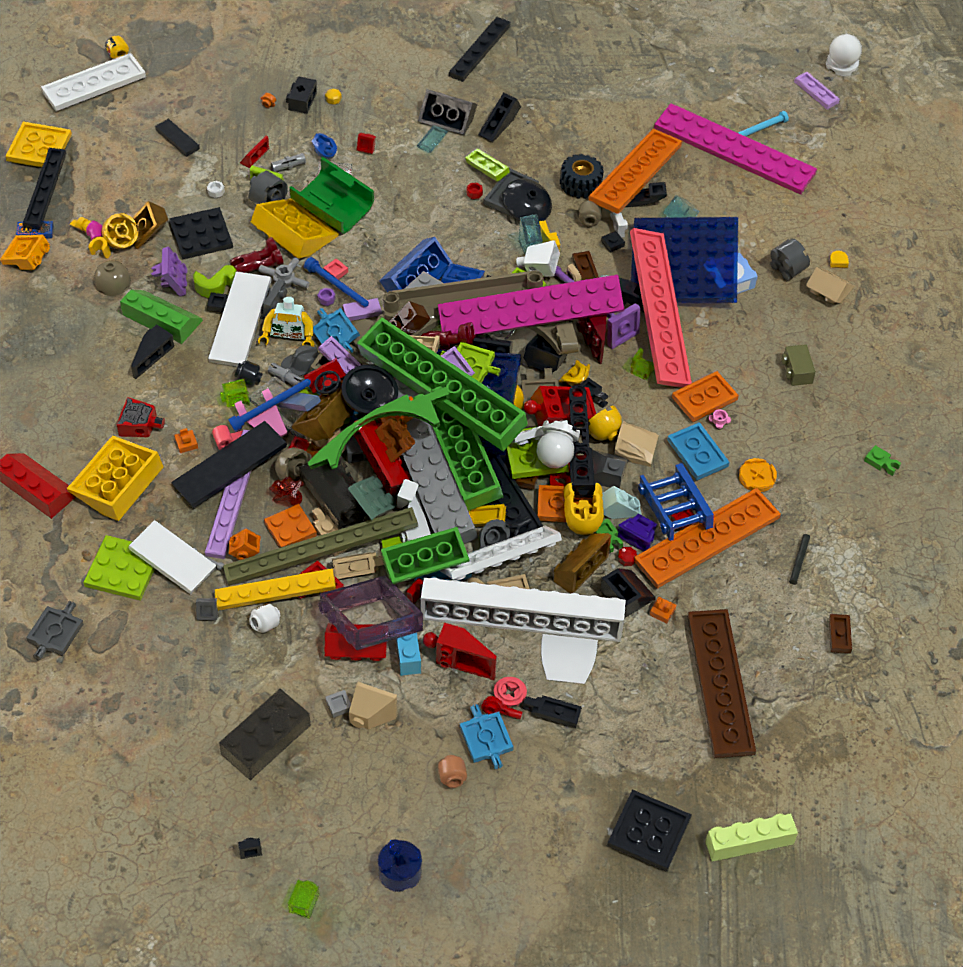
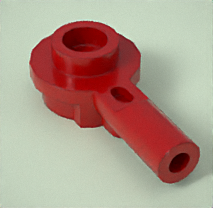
(493, 704)

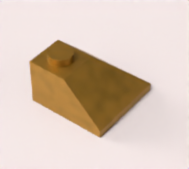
(149, 221)

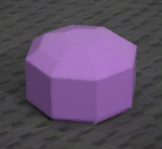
(326, 296)

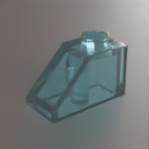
(529, 232)

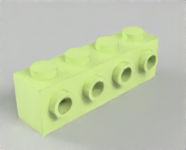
(751, 837)

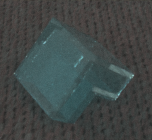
(680, 208)

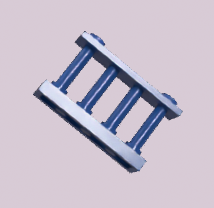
(688, 489)

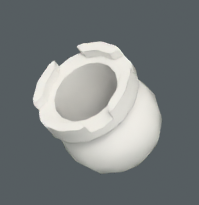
(844, 55)
(556, 446)

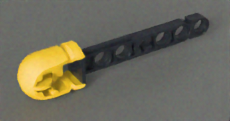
(582, 486)

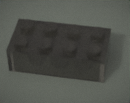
(265, 734)

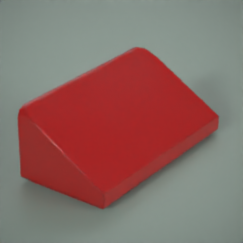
(256, 153)

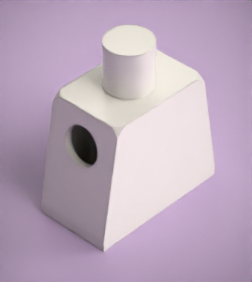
(541, 258)

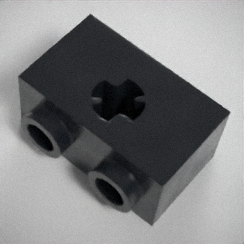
(302, 95)

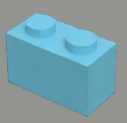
(408, 654)

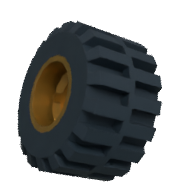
(580, 175)

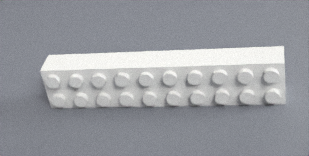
(522, 609)

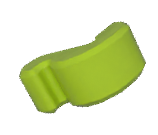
(216, 283)

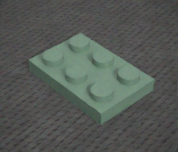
(373, 497)

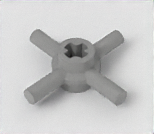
(285, 273)

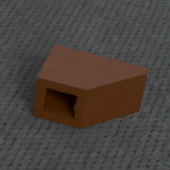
(411, 318)

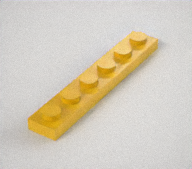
(275, 589)

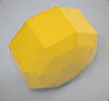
(333, 96)

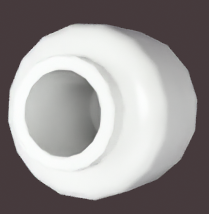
(264, 618)

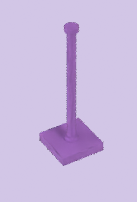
(619, 326)

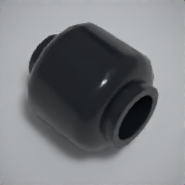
(249, 372)

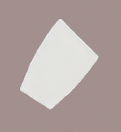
(568, 658)

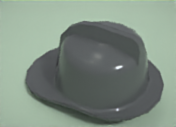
(301, 360)
(493, 532)

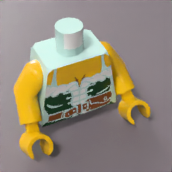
(288, 322)

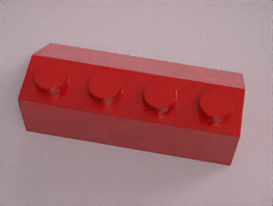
(389, 473)
(34, 483)

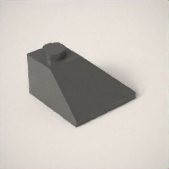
(608, 469)

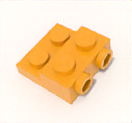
(26, 251)

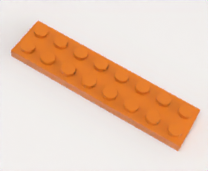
(635, 171)
(696, 544)

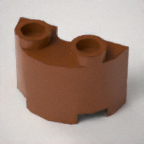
(395, 437)

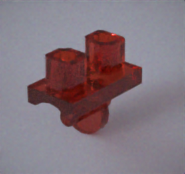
(287, 491)

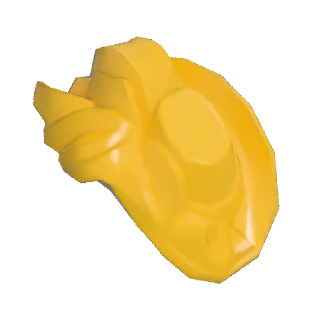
(576, 374)

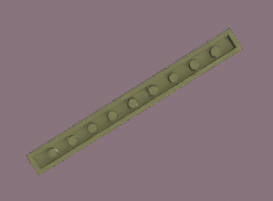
(320, 546)

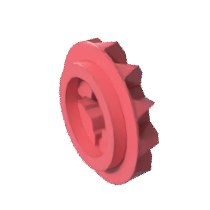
(513, 684)

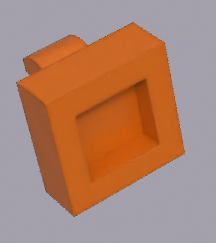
(186, 440)
(662, 610)

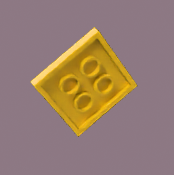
(34, 141)

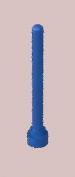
(313, 266)
(238, 422)

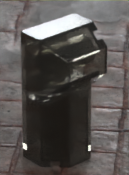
(332, 493)

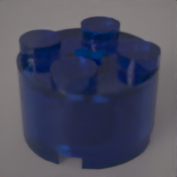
(399, 865)

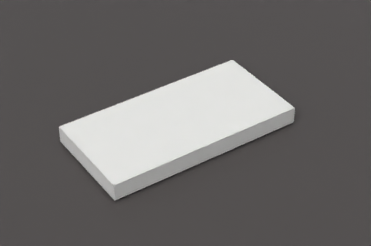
(172, 557)

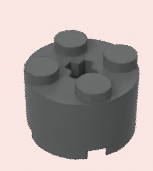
(267, 188)
(789, 258)

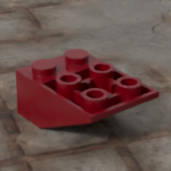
(594, 334)

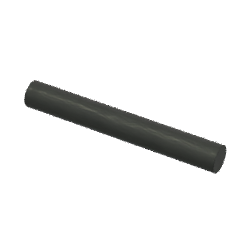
(799, 559)

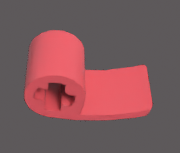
(223, 436)

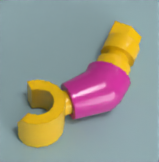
(93, 230)

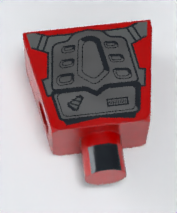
(138, 419)

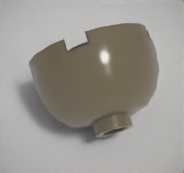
(112, 278)
(289, 461)

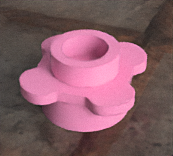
(722, 415)

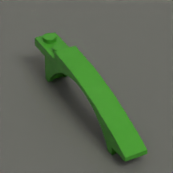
(420, 408)

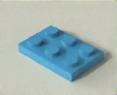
(698, 451)

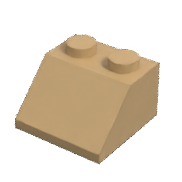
(829, 285)

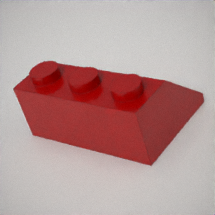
(338, 647)

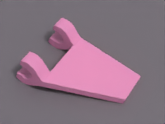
(271, 415)

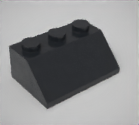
(447, 112)

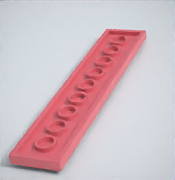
(660, 308)

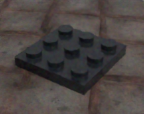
(201, 233)
(649, 830)

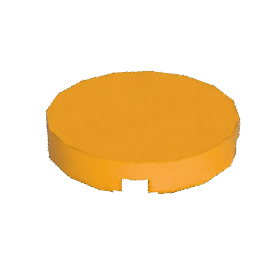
(757, 474)

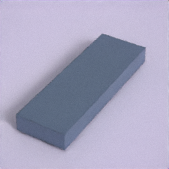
(300, 402)

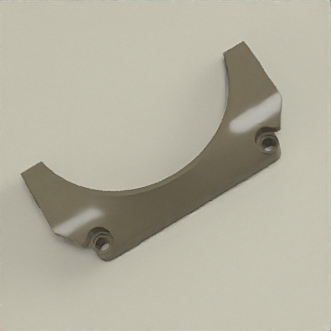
(558, 335)

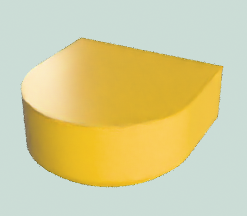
(839, 259)

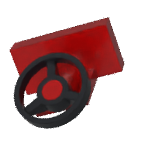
(326, 378)

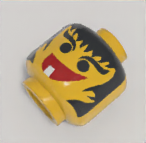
(116, 47)

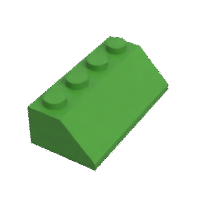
(152, 310)
(424, 555)

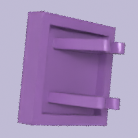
(172, 271)

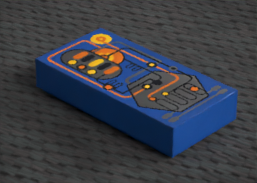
(46, 229)

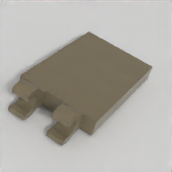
(529, 387)

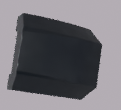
(542, 355)

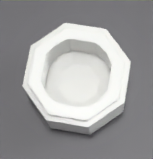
(215, 189)

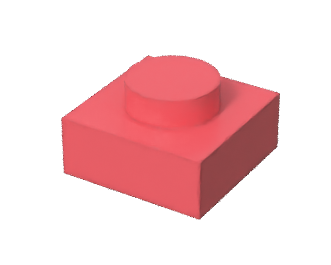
(336, 269)

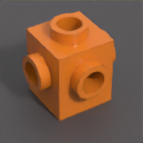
(244, 544)

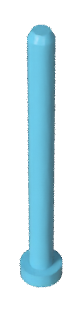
(783, 116)

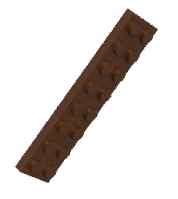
(721, 684)

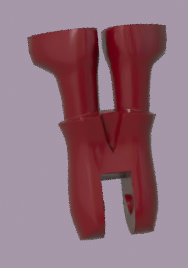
(250, 262)
(465, 334)

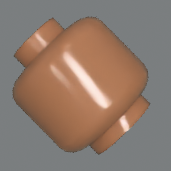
(452, 771)

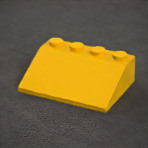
(292, 227)
(116, 477)

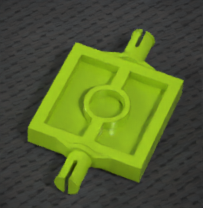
(479, 360)

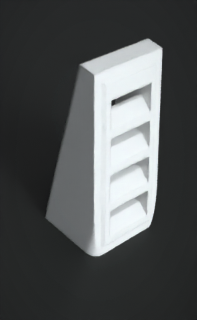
(406, 493)

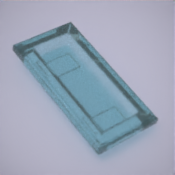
(432, 139)

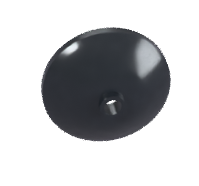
(520, 203)
(368, 381)

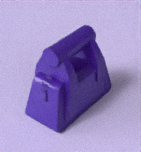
(637, 532)

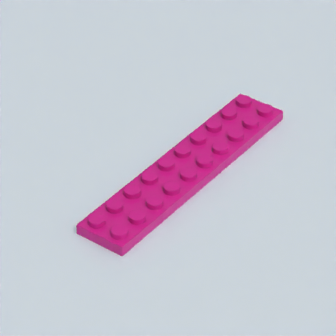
(735, 148)
(534, 306)

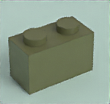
(798, 365)

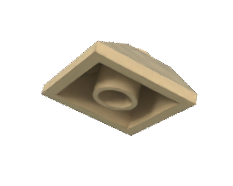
(372, 707)

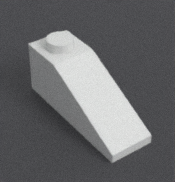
(423, 529)

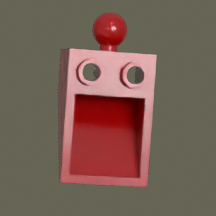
(552, 404)
(461, 651)

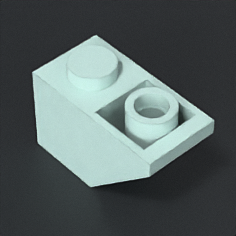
(620, 504)

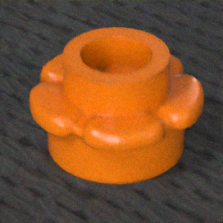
(268, 100)

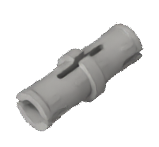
(288, 162)
(284, 374)

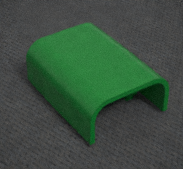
(335, 197)

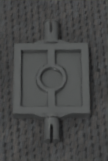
(55, 630)

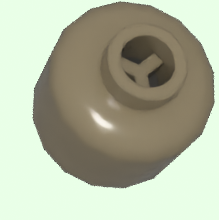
(590, 213)

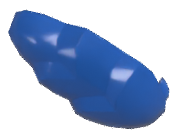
(324, 146)

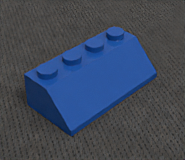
(425, 257)

